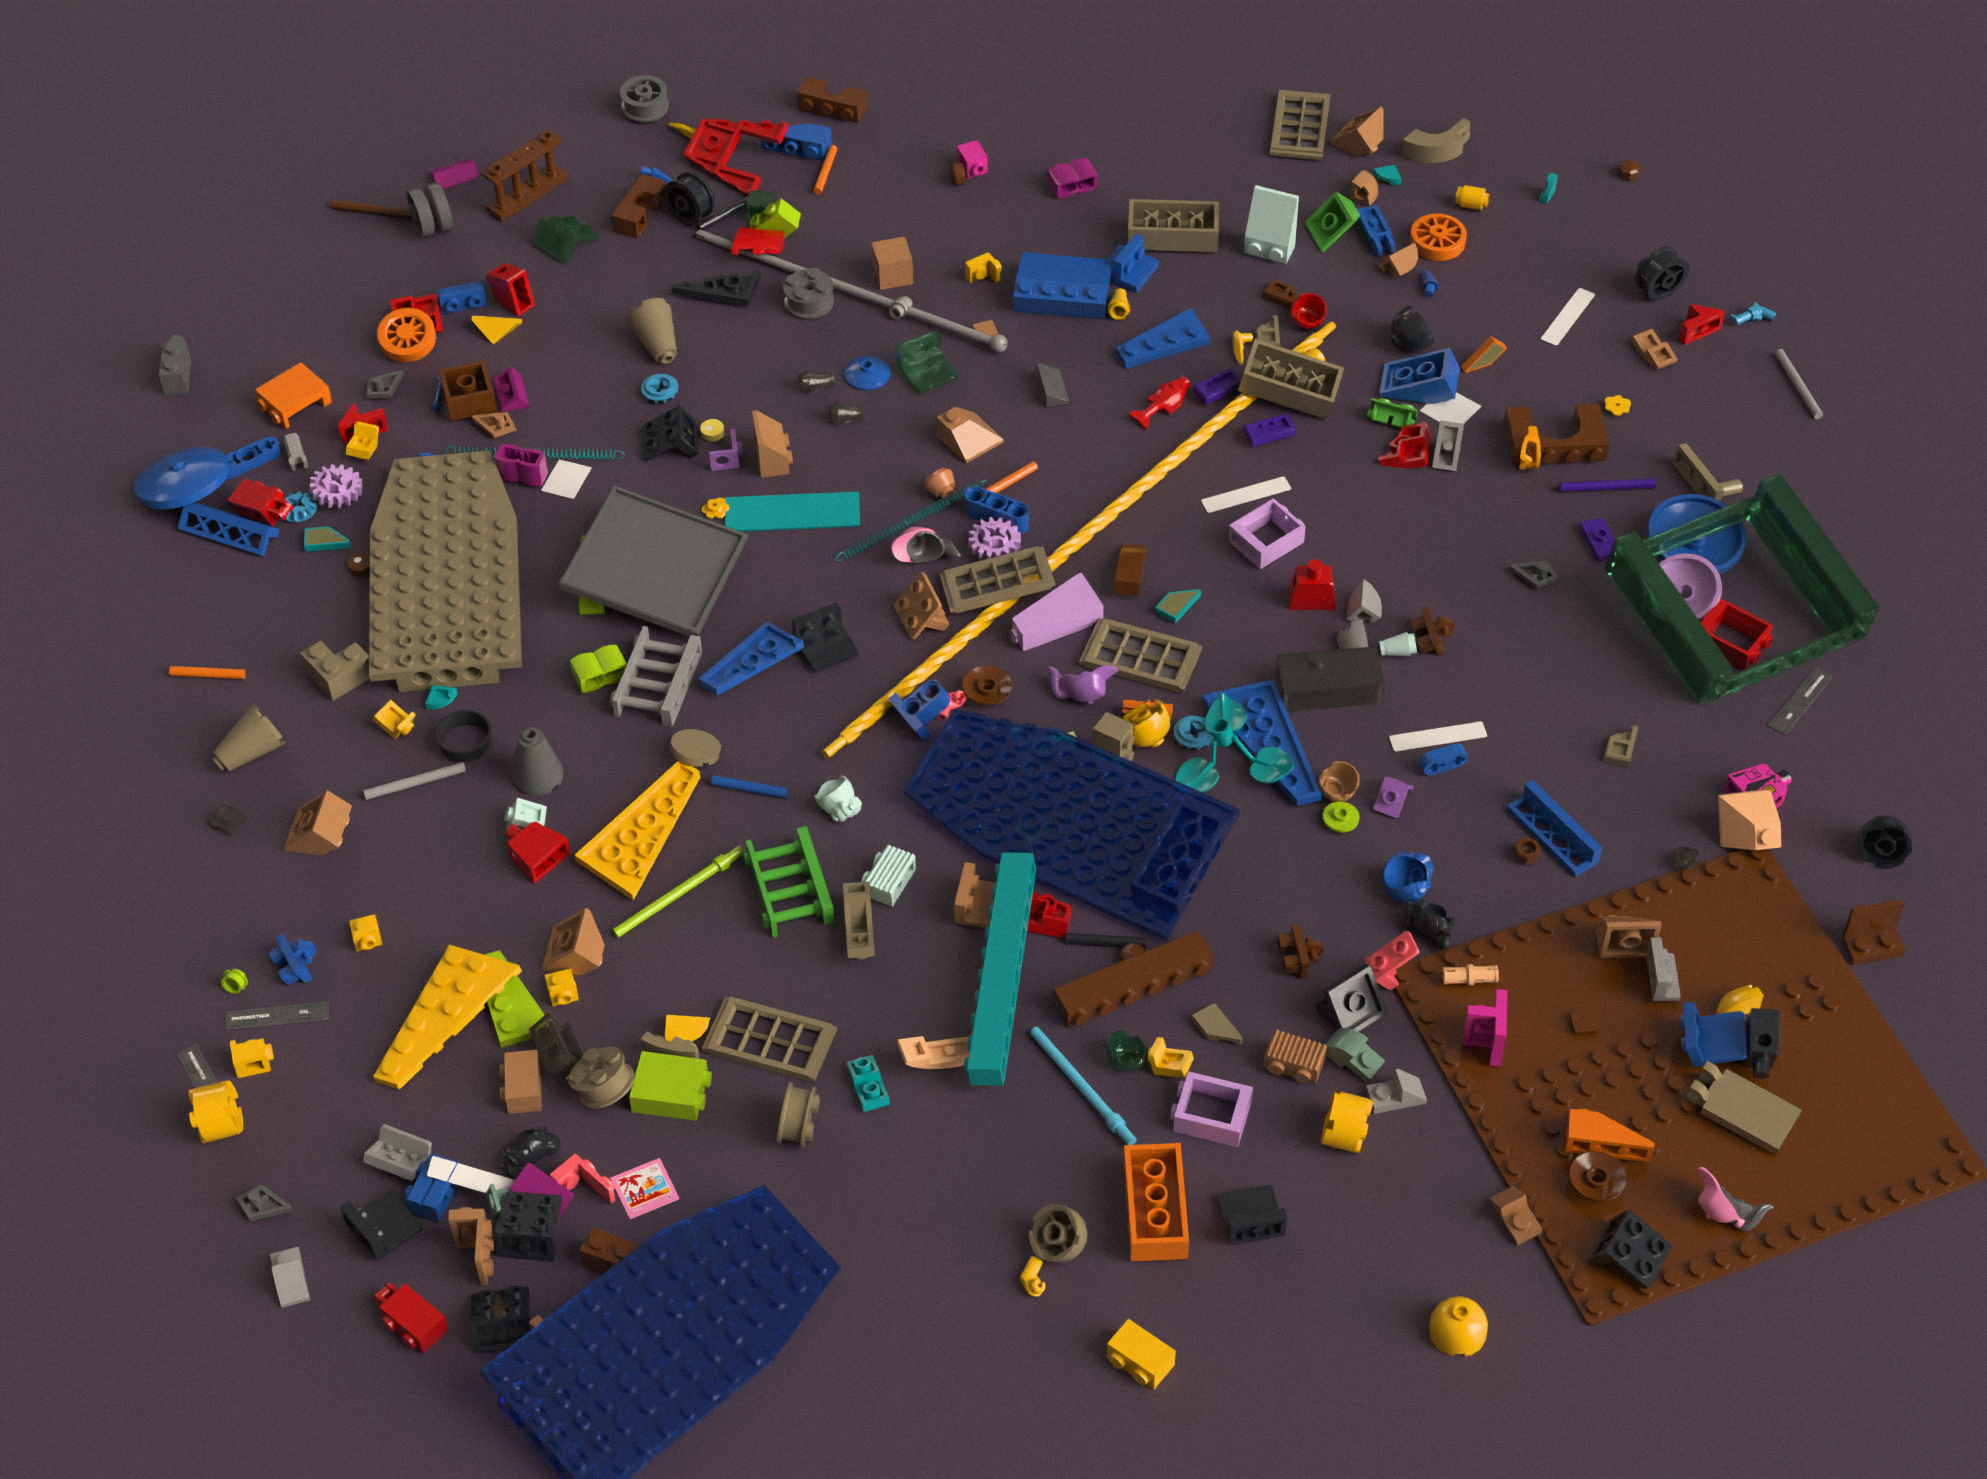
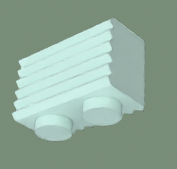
(890, 874)

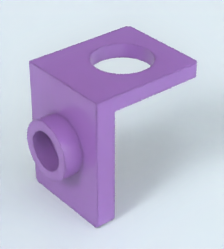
(731, 454)
(1391, 796)

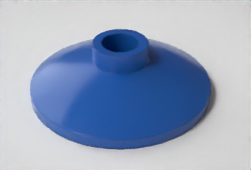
(867, 373)

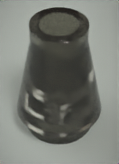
(814, 381)
(843, 413)

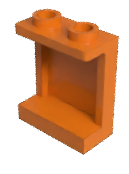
(291, 393)

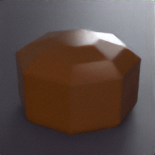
(1628, 170)
(957, 173)
(1527, 851)
(1131, 950)

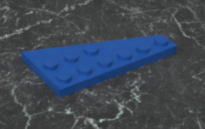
(1271, 727)

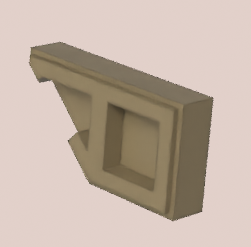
(1269, 332)
(1620, 747)
(1215, 1025)

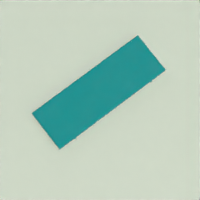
(793, 511)

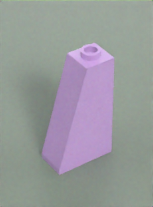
(1057, 614)

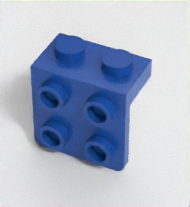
(1713, 1037)

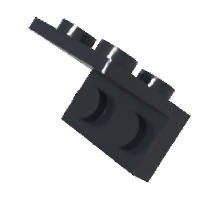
(670, 430)
(824, 637)
(1251, 1214)
(381, 1224)
(527, 1226)
(1632, 1247)
(499, 1317)

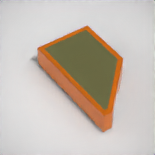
(1484, 355)

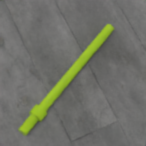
(719, 864)

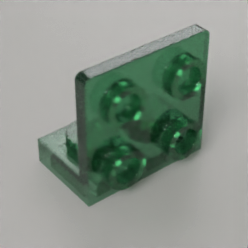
(560, 235)
(924, 363)

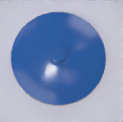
(181, 478)
(1720, 548)

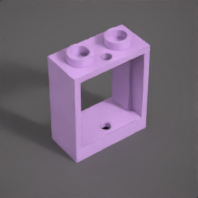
(1255, 550)
(1206, 1128)

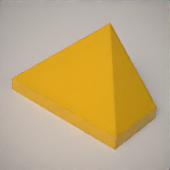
(496, 327)

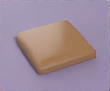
(986, 327)

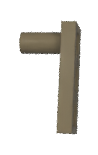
(1700, 478)

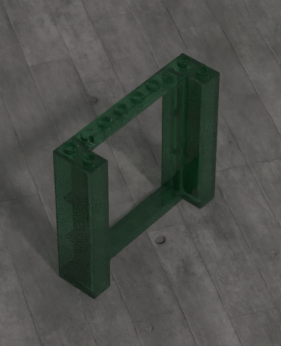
(1798, 547)

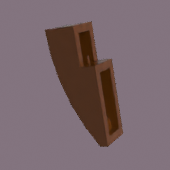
(1130, 569)

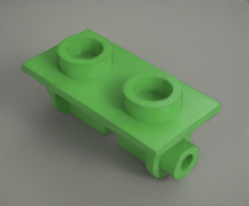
(1383, 409)

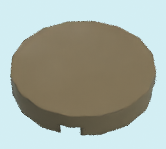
(695, 747)

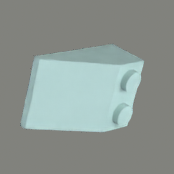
(1271, 225)

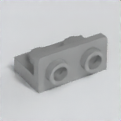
(1662, 972)

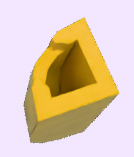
(1740, 1000)
(685, 1027)

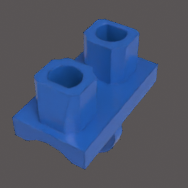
(295, 956)

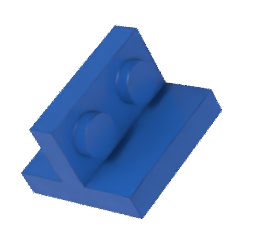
(1131, 266)

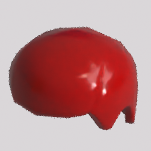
(1308, 311)

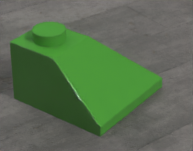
(1332, 220)

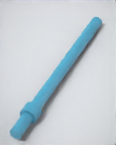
(1113, 1121)

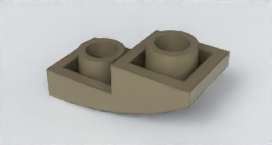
(676, 1047)

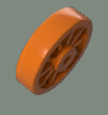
(1438, 237)
(403, 343)

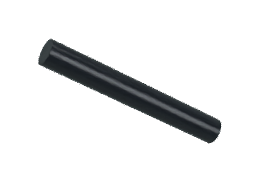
(727, 212)
(1103, 940)

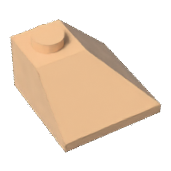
(1749, 820)

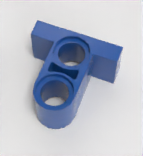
(926, 705)

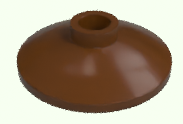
(987, 685)
(1600, 1167)

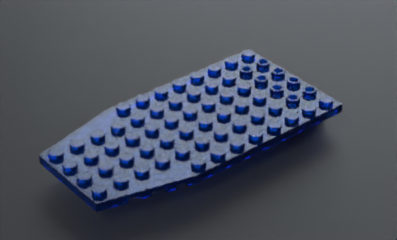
(1087, 815)
(662, 1338)

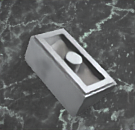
(1052, 385)

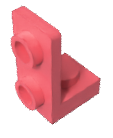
(1391, 957)
(575, 1168)

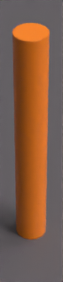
(825, 169)
(1014, 477)
(207, 672)

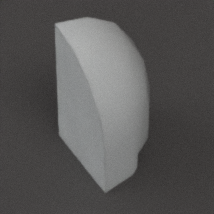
(1364, 603)
(1353, 636)

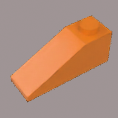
(1595, 1132)

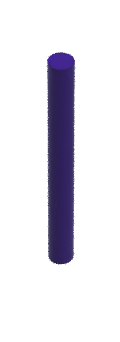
(1607, 485)

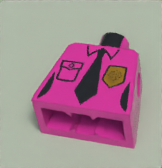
(1759, 778)

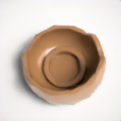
(1339, 781)

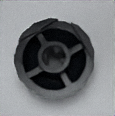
(1410, 331)
(1885, 842)

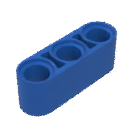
(982, 504)

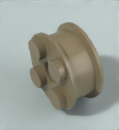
(601, 1077)
(796, 1115)

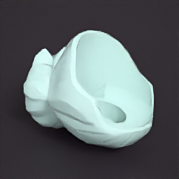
(838, 799)

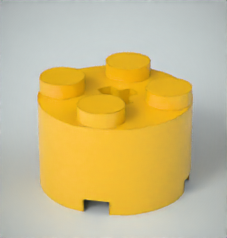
(215, 1111)
(1346, 1121)

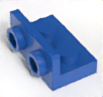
(461, 297)

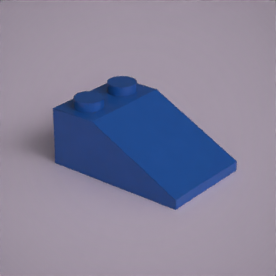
(1421, 378)

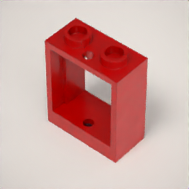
(1743, 622)

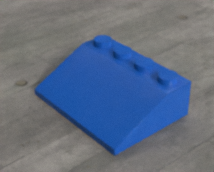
(1062, 285)

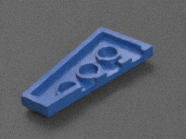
(1168, 338)
(756, 653)

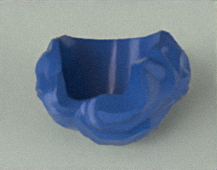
(1407, 876)

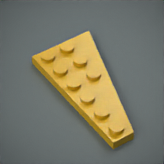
(633, 840)
(443, 1009)

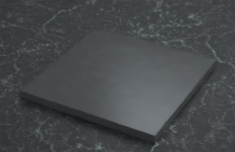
(654, 562)

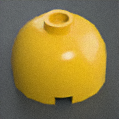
(1149, 724)
(1458, 1326)

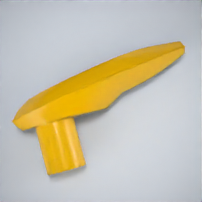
(685, 130)
(1238, 340)

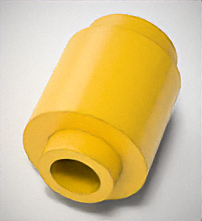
(1472, 197)

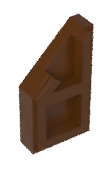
(1280, 293)

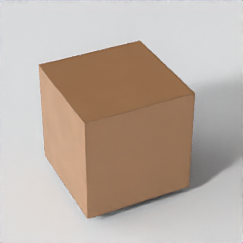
(892, 263)

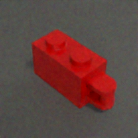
(260, 502)
(410, 1316)

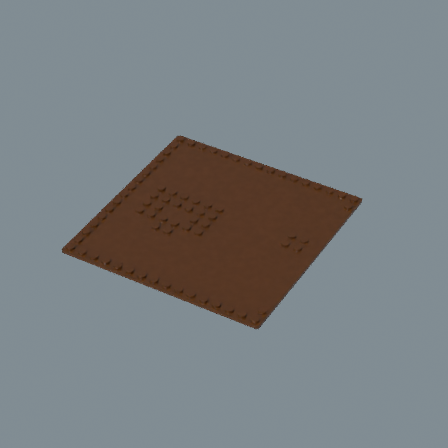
(1868, 1121)

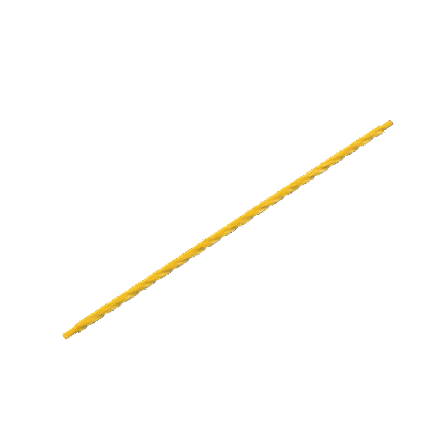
(1058, 557)

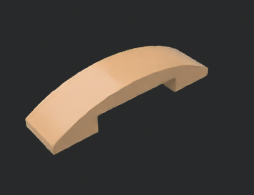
(934, 1054)

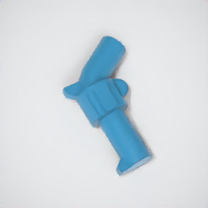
(1752, 313)

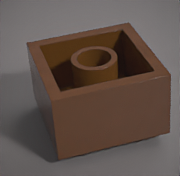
(467, 390)

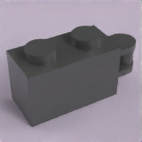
(175, 366)

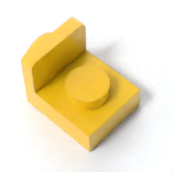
(982, 267)
(365, 933)
(561, 987)

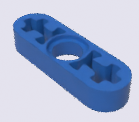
(265, 455)

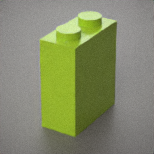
(670, 1086)

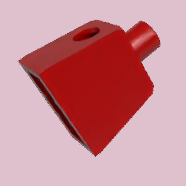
(511, 288)
(1312, 587)
(536, 849)

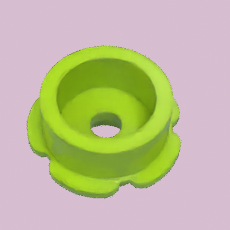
(234, 981)

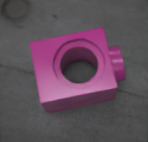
(972, 158)

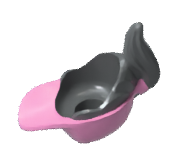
(922, 545)
(1724, 1208)

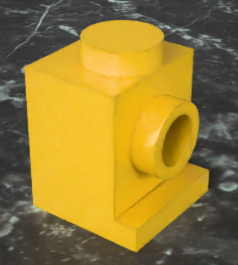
(251, 1057)

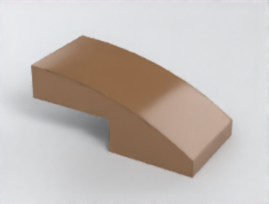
(1652, 350)

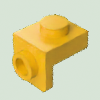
(364, 441)
(394, 720)
(1169, 1061)

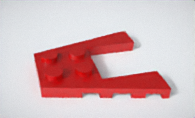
(716, 141)

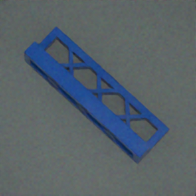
(233, 521)
(1562, 824)

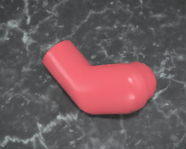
(956, 700)

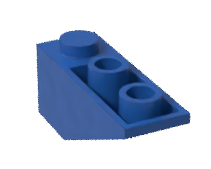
(804, 141)

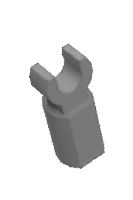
(294, 451)

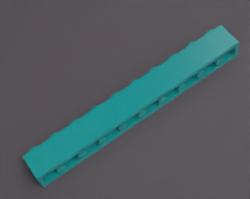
(1001, 970)

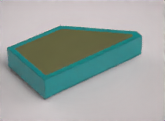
(324, 539)
(1176, 604)

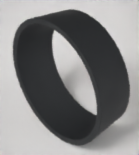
(460, 718)

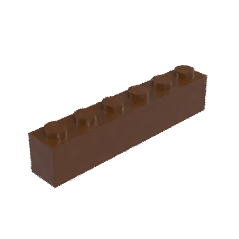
(1133, 979)

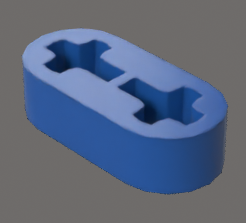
(1443, 759)

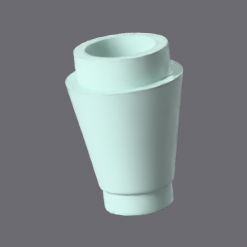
(1399, 645)

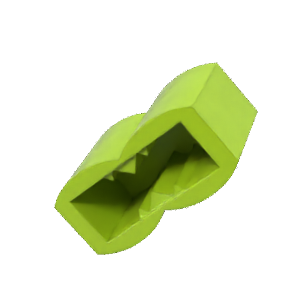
(598, 668)

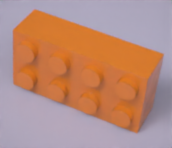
(1156, 1202)

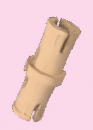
(1470, 974)

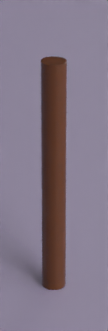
(370, 208)

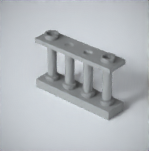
(674, 689)

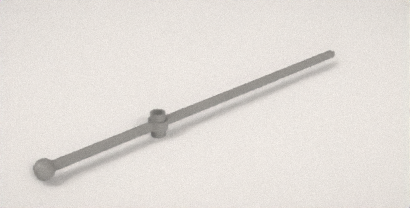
(898, 308)

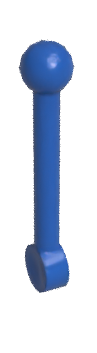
(436, 405)

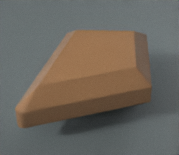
(495, 423)

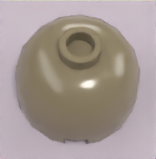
(1058, 1233)

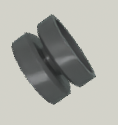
(429, 209)

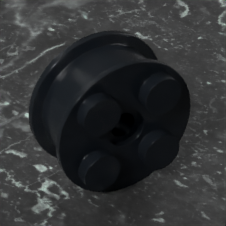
(688, 198)
(1661, 273)

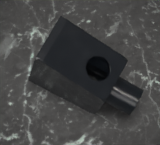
(1762, 1041)

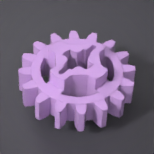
(335, 486)
(994, 538)

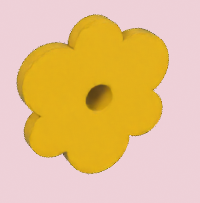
(1617, 405)
(715, 508)

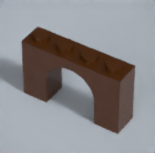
(1587, 444)

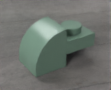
(1350, 1049)

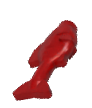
(1167, 398)

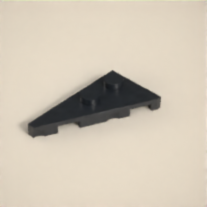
(721, 288)

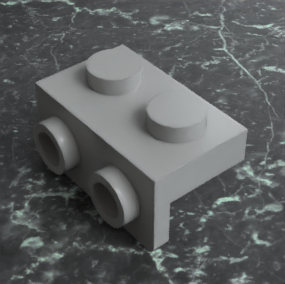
(398, 1152)

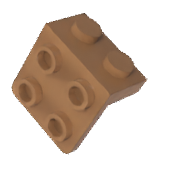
(473, 1230)

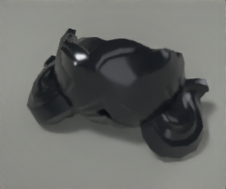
(1429, 920)
(528, 1147)

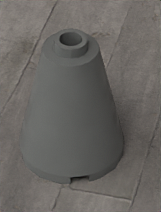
(536, 764)

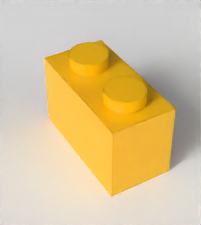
(1140, 1354)

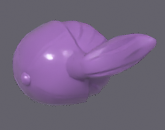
(1083, 687)

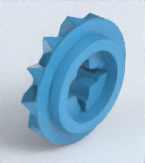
(653, 383)
(303, 512)
(1183, 728)

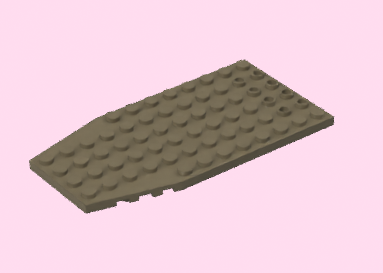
(444, 574)

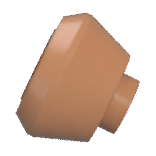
(940, 483)

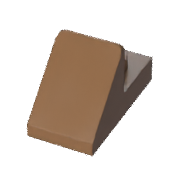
(1516, 1215)

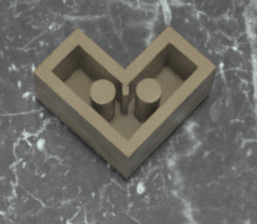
(336, 672)
(1114, 735)

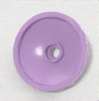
(1694, 576)

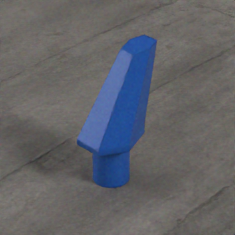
(655, 173)
(1429, 283)

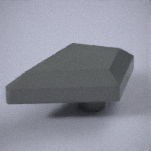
(384, 385)
(1535, 573)
(262, 1203)

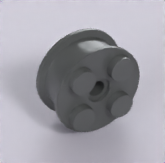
(644, 98)
(808, 293)

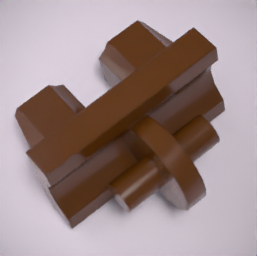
(1441, 627)
(1301, 951)

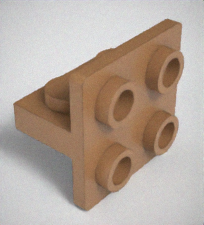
(920, 607)

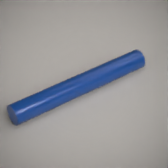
(749, 786)

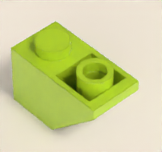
(778, 217)

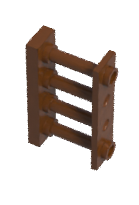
(532, 188)

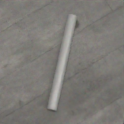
(1798, 383)
(414, 781)

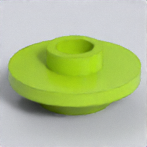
(1341, 817)

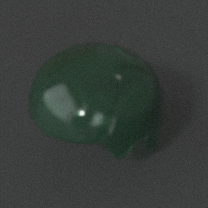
(1125, 1052)

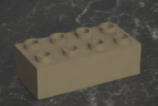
(1175, 224)
(1291, 379)

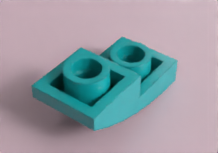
(868, 1083)

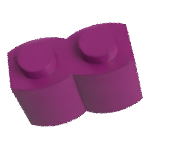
(1072, 178)
(521, 465)

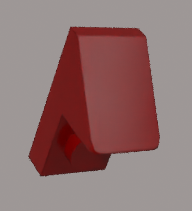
(1700, 323)
(347, 423)

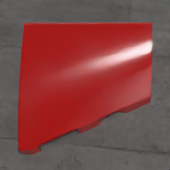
(758, 241)
(427, 304)
(1409, 448)
(1049, 916)

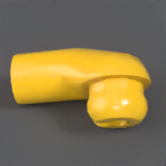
(1030, 1279)

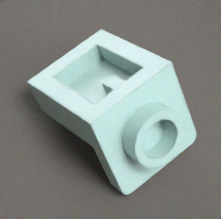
(524, 812)

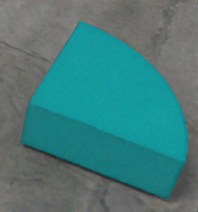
(1387, 174)
(1550, 188)
(440, 697)

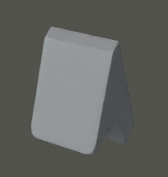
(1448, 445)
(1396, 1094)
(289, 1277)

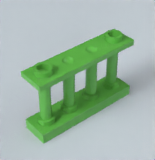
(808, 865)

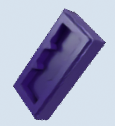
(1217, 386)
(1269, 430)
(1598, 537)

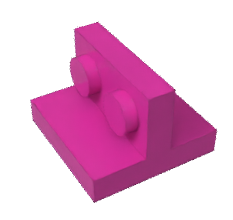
(1488, 1027)

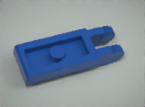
(1376, 229)

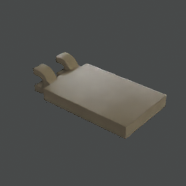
(1743, 1107)

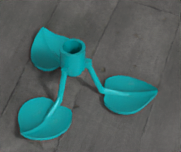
(1221, 721)

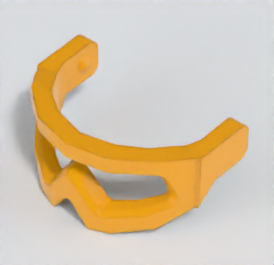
(1531, 437)

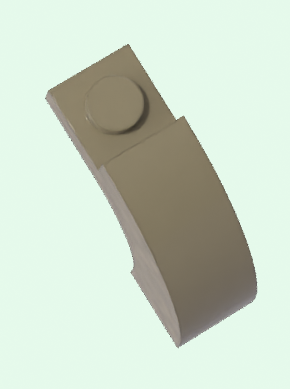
(1436, 147)
(858, 920)

